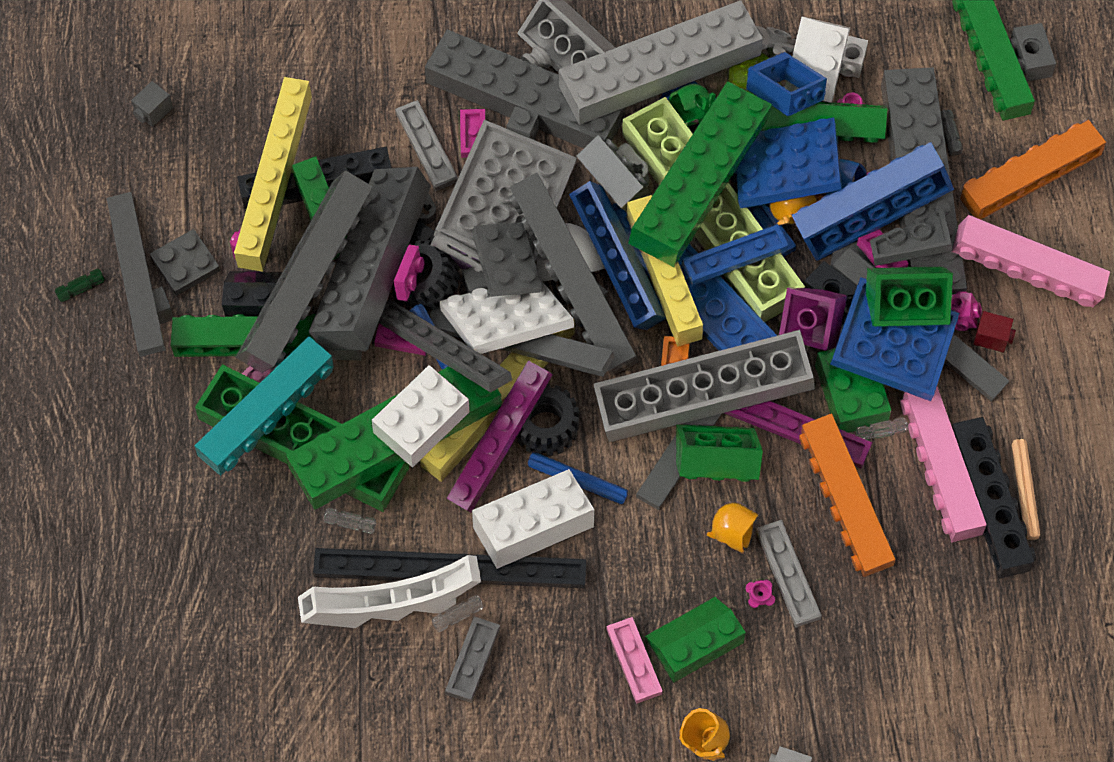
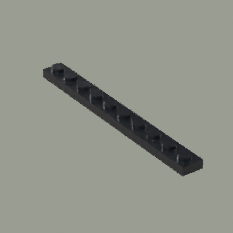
(406, 565)

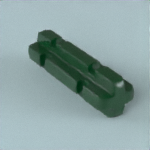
(79, 285)

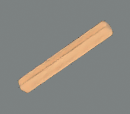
(1025, 488)

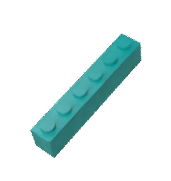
(265, 406)

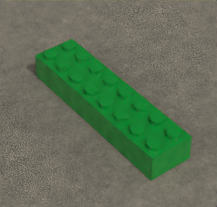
(699, 174)
(290, 432)
(356, 455)

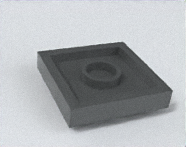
(185, 262)

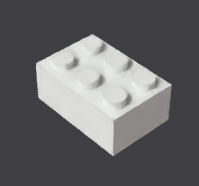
(420, 416)

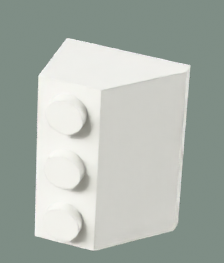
(821, 48)

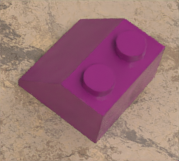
(815, 314)

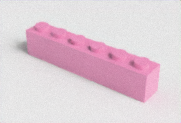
(1030, 261)
(944, 466)

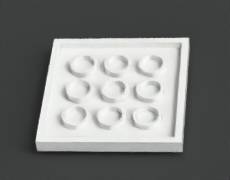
(506, 320)

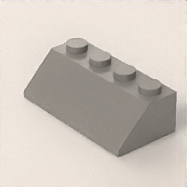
(562, 33)

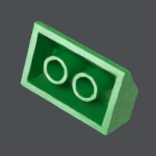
(909, 296)
(718, 452)
(696, 638)

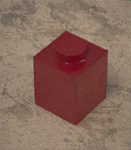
(994, 332)

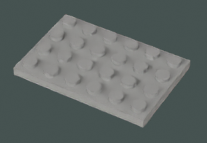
(494, 165)

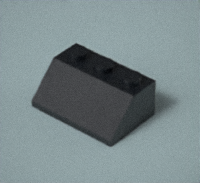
(247, 292)

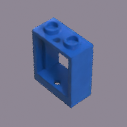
(764, 80)

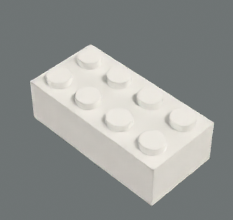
(533, 518)

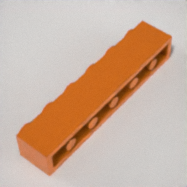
(1032, 170)
(847, 496)

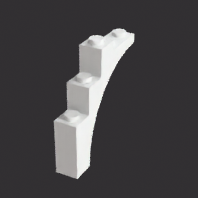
(389, 601)

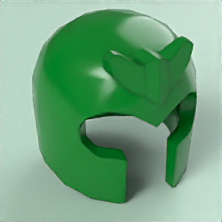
(692, 103)

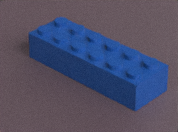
(873, 201)

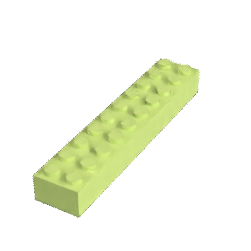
(658, 139)

